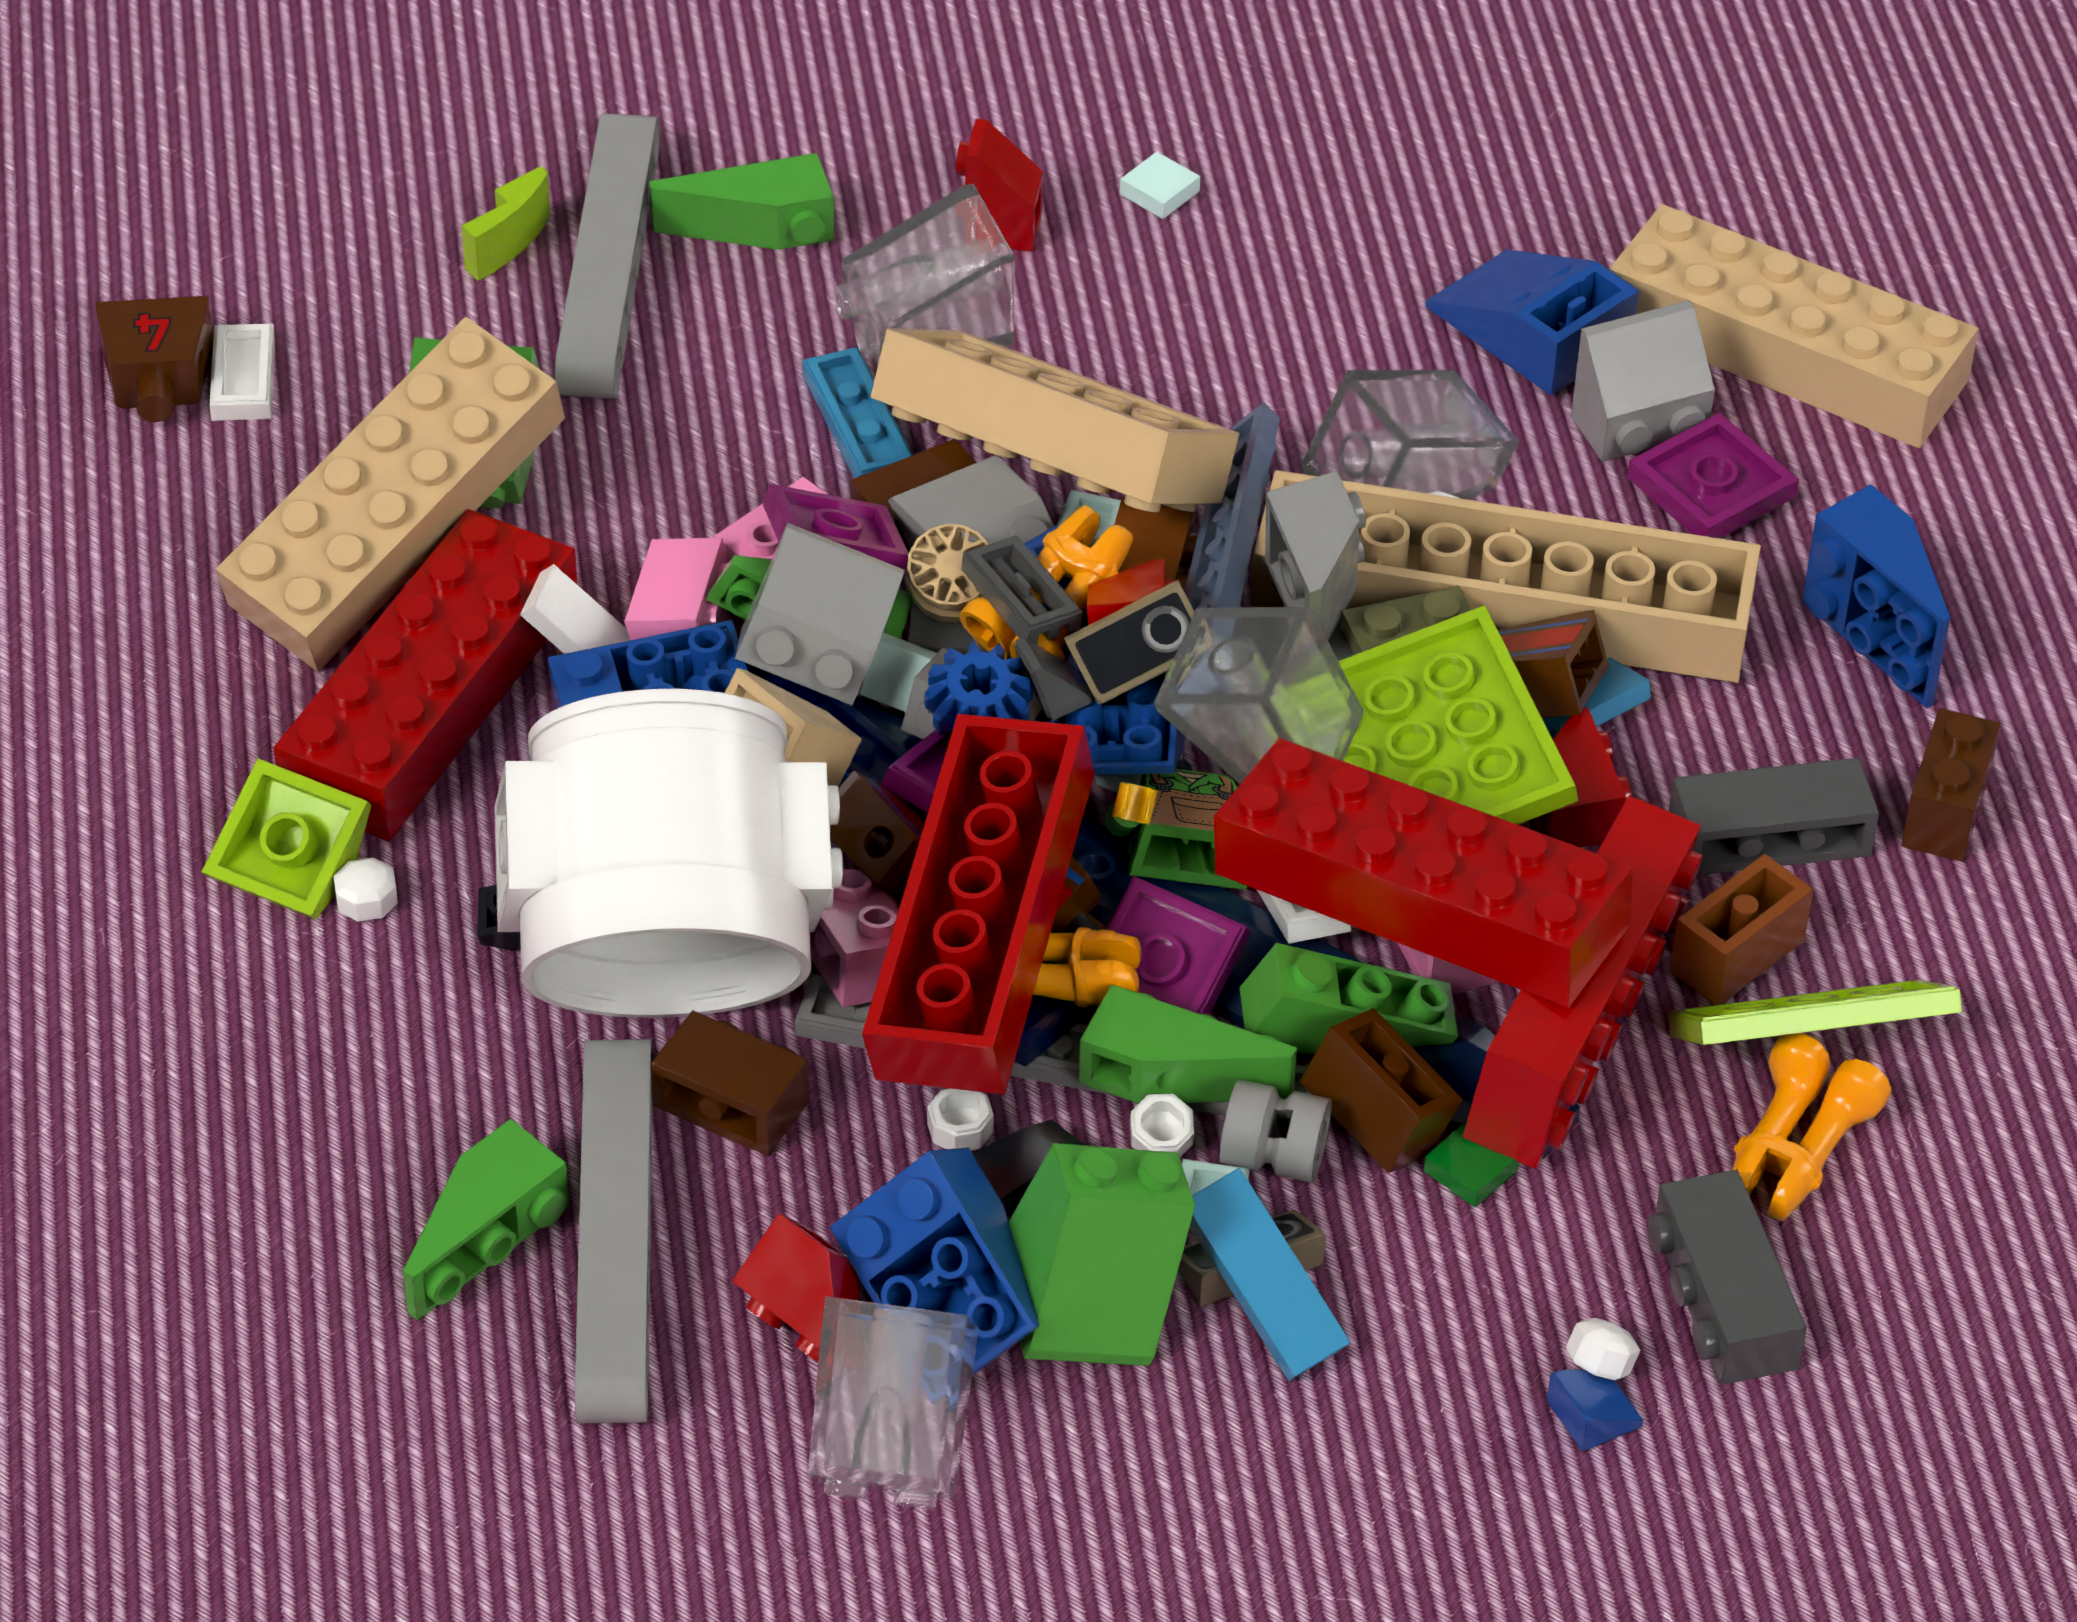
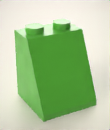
(1101, 1251)

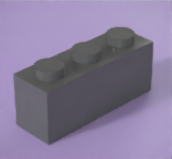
(1782, 811)
(1727, 1277)

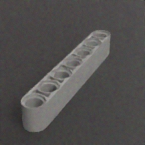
(607, 257)
(614, 1233)

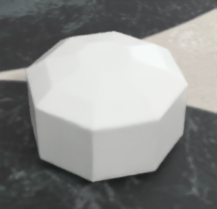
(365, 889)
(960, 1119)
(1162, 1124)
(1603, 1348)

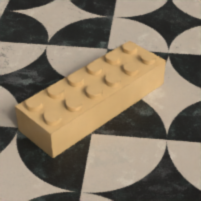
(1803, 325)
(1054, 419)
(390, 493)

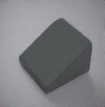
(1054, 681)

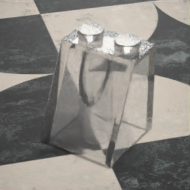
(932, 273)
(1411, 434)
(1258, 679)
(891, 1401)

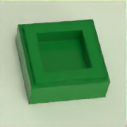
(1468, 1167)

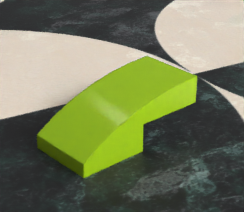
(510, 227)

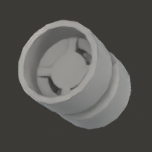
(1252, 1125)

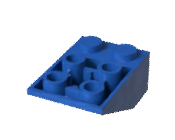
(1533, 310)
(1879, 589)
(673, 660)
(1128, 731)
(944, 1246)

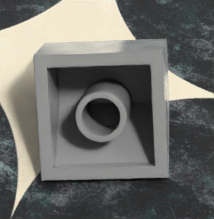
(1641, 380)
(981, 497)
(1315, 545)
(819, 614)

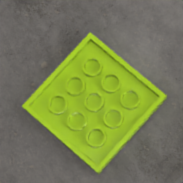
(1457, 721)

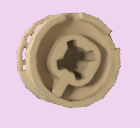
(936, 574)

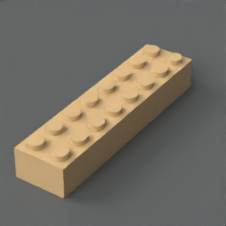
(1655, 592)

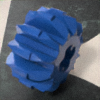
(977, 686)

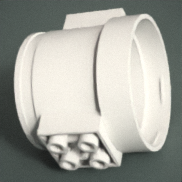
(663, 855)

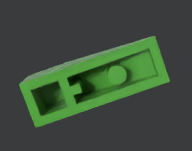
(751, 204)

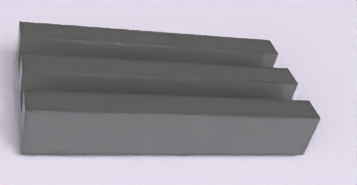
(1011, 593)

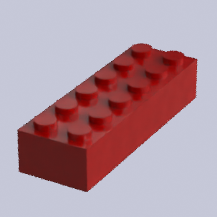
(426, 671)
(1423, 871)
(979, 904)
(1547, 1050)

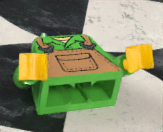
(1172, 824)

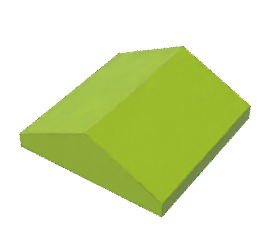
(288, 839)

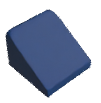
(1591, 1407)

